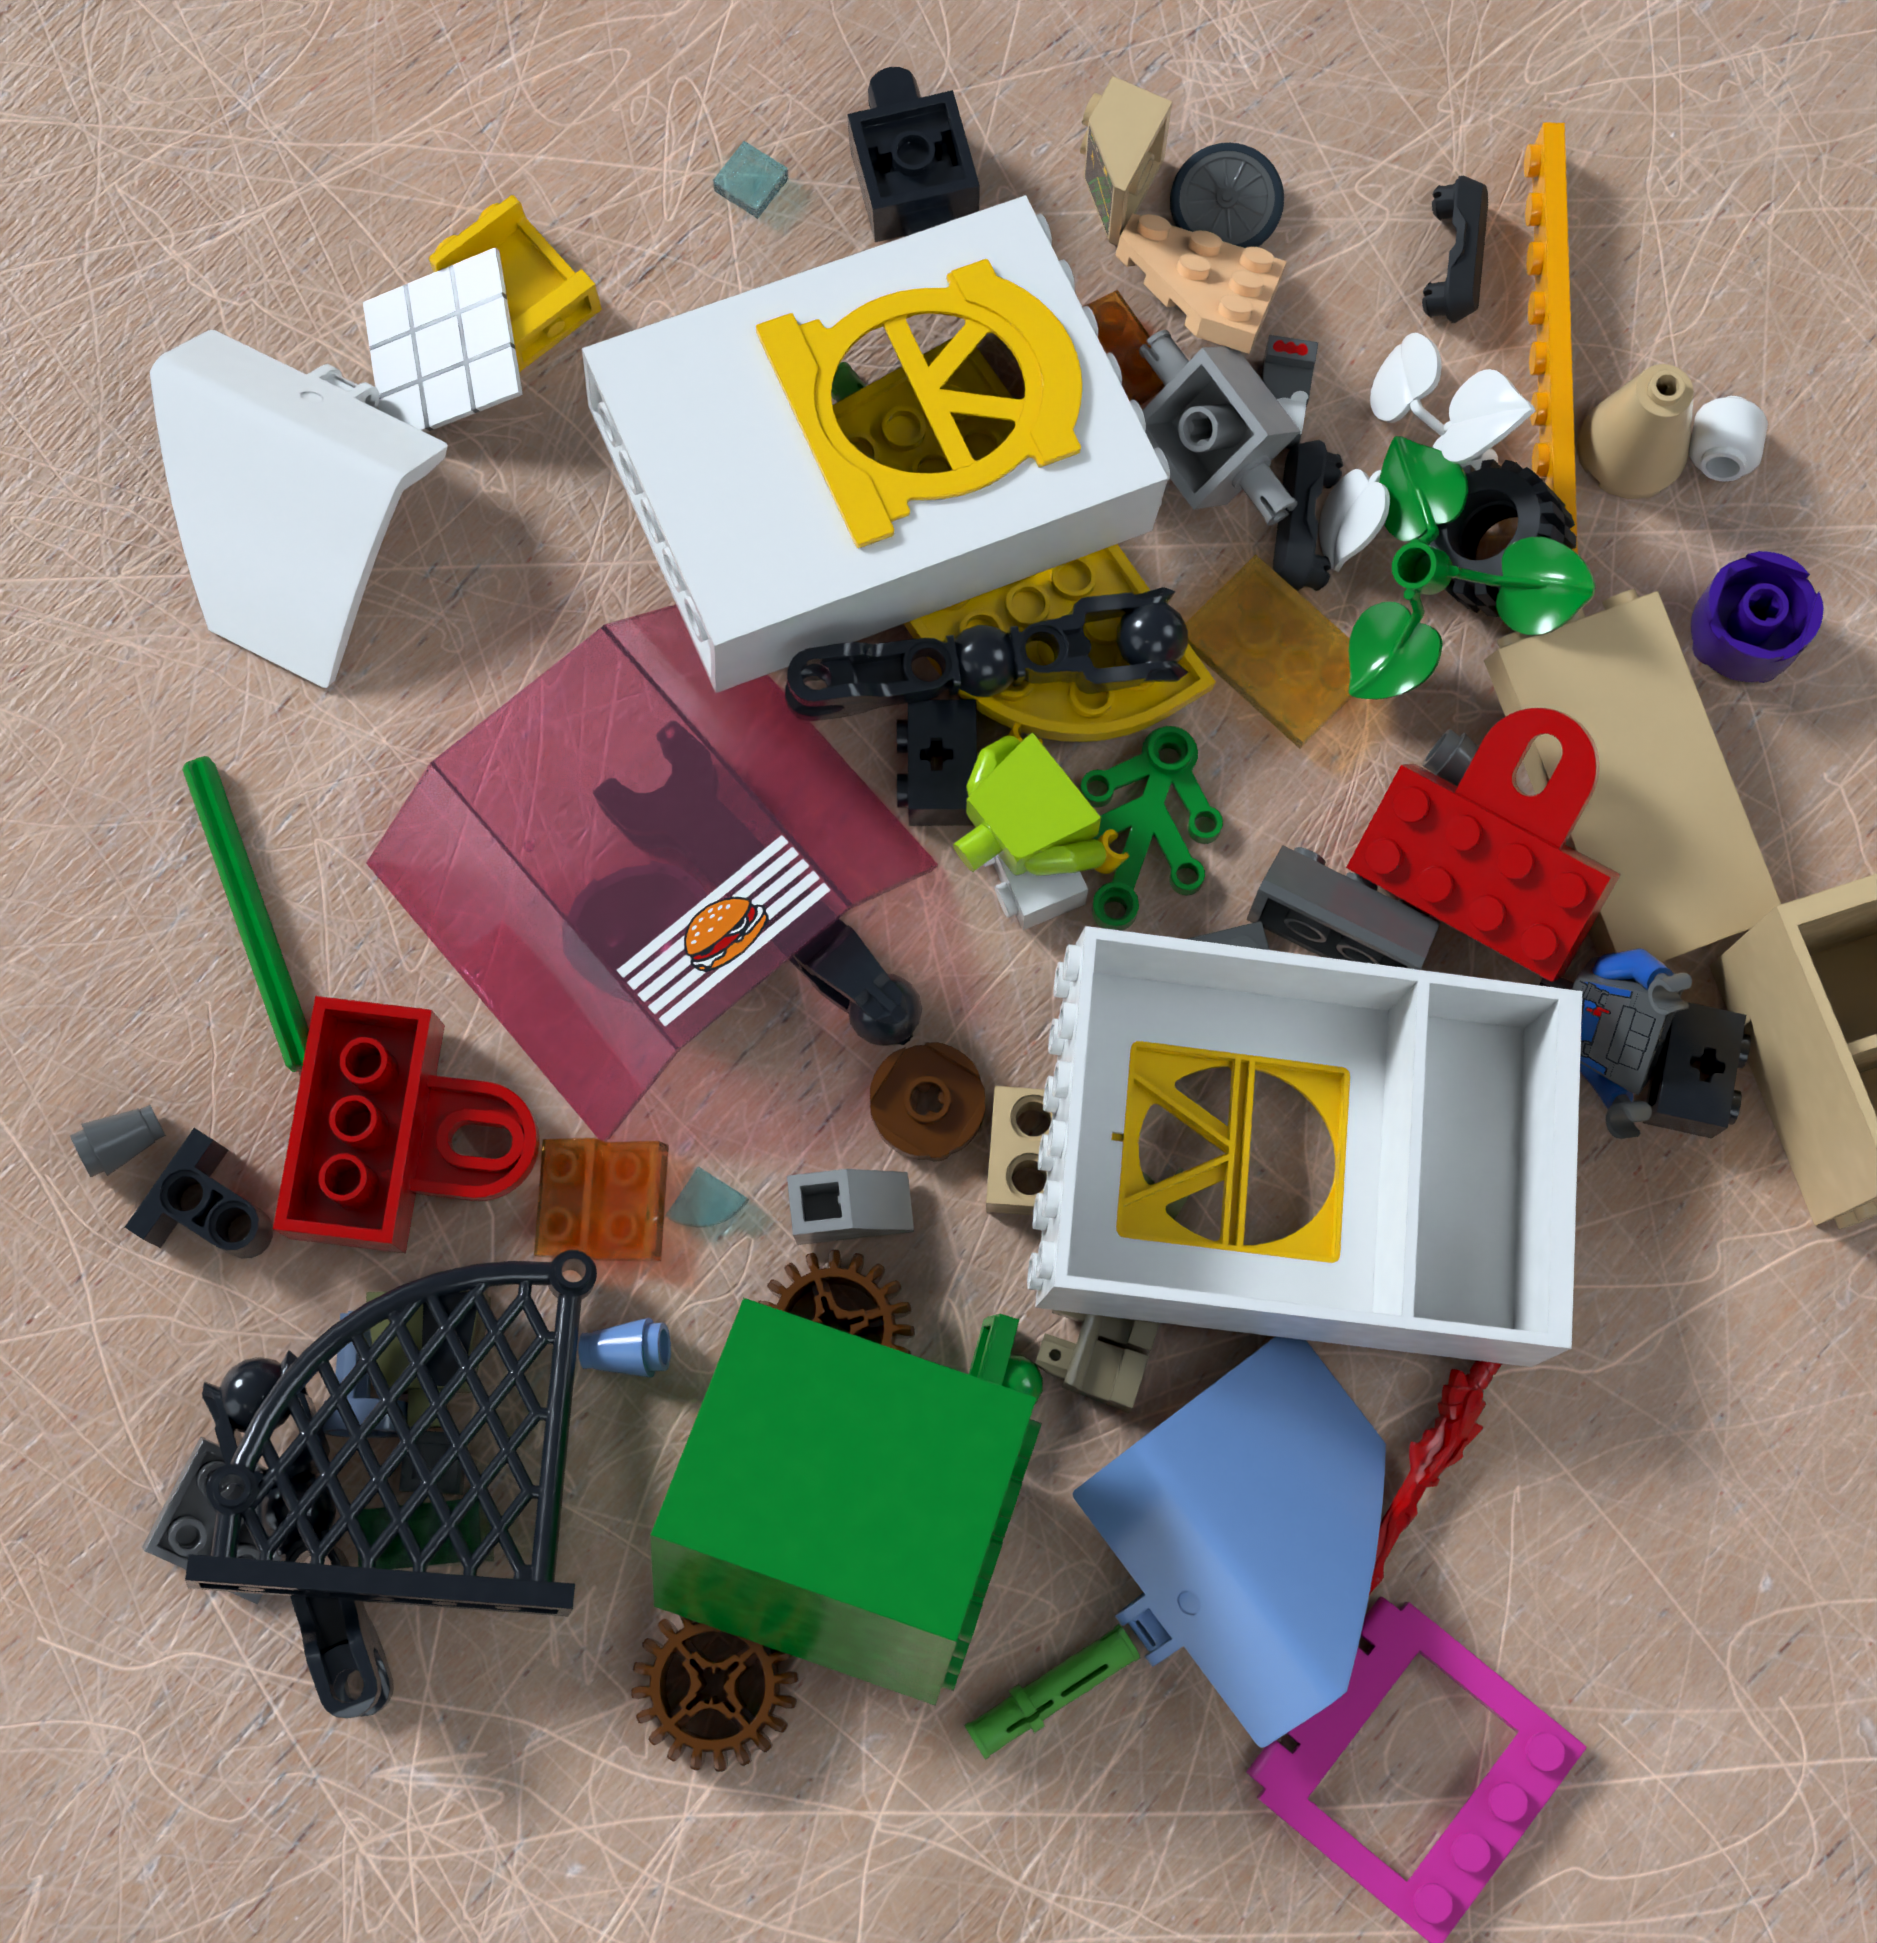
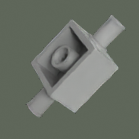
(1217, 427)

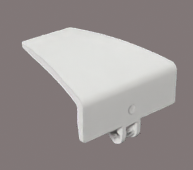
(280, 494)

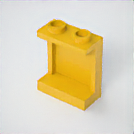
(541, 288)

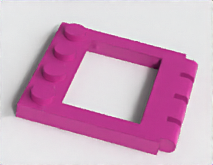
(1488, 1821)

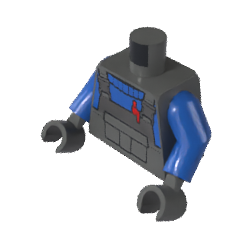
(1624, 1027)

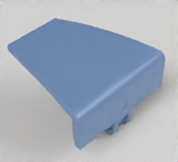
(1252, 1534)

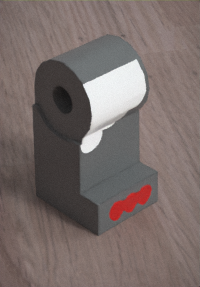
(1288, 375)

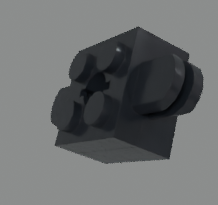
(911, 157)

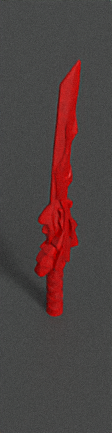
(1436, 1451)

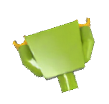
(1031, 814)

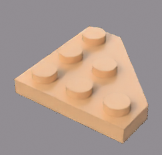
(1212, 281)

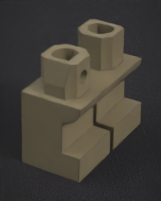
(1096, 1367)

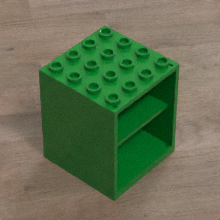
(842, 1502)

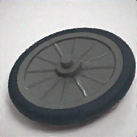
(1228, 193)

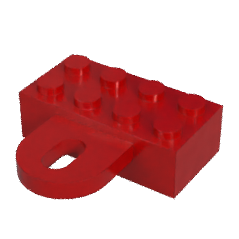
(1490, 852)
(381, 1129)

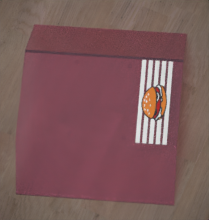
(634, 856)

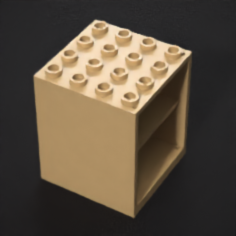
(1812, 1024)

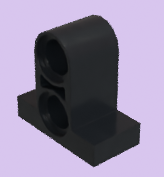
(212, 1216)

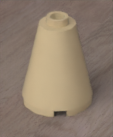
(1640, 434)

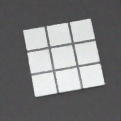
(444, 344)

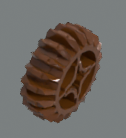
(860, 1320)
(673, 1721)

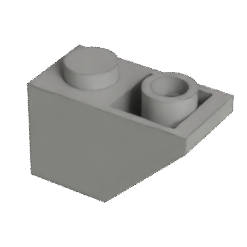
(849, 1205)

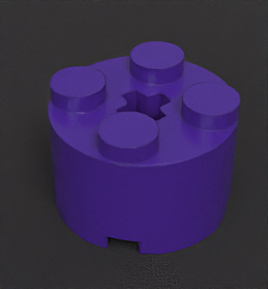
(1756, 617)

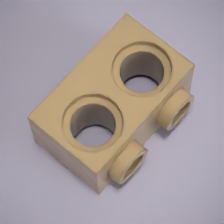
(1012, 1149)

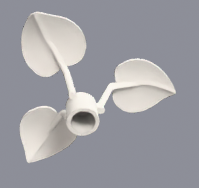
(1479, 416)

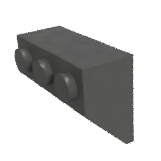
(1339, 913)

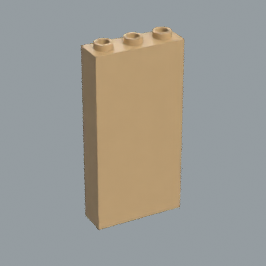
(1663, 789)

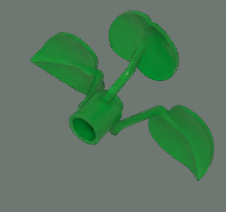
(1539, 585)

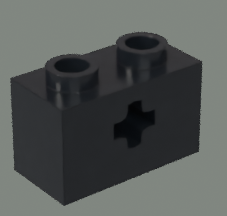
(943, 730)
(1677, 1094)

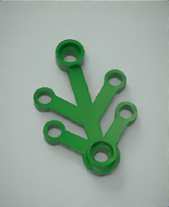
(1150, 817)

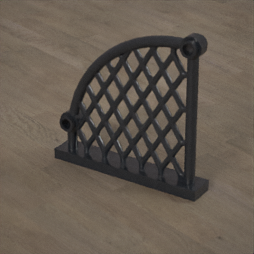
(533, 1585)

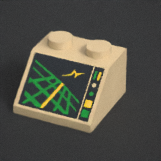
(1123, 150)

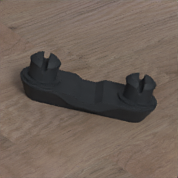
(1460, 293)
(1305, 473)

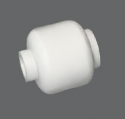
(1728, 438)

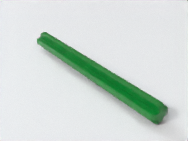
(248, 910)

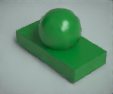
(996, 1364)

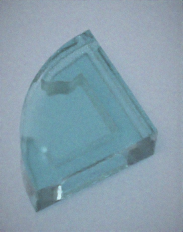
(705, 1202)

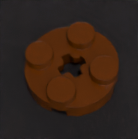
(920, 1068)

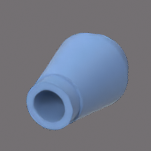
(628, 1348)

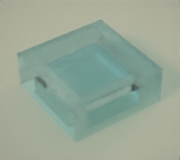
(750, 179)

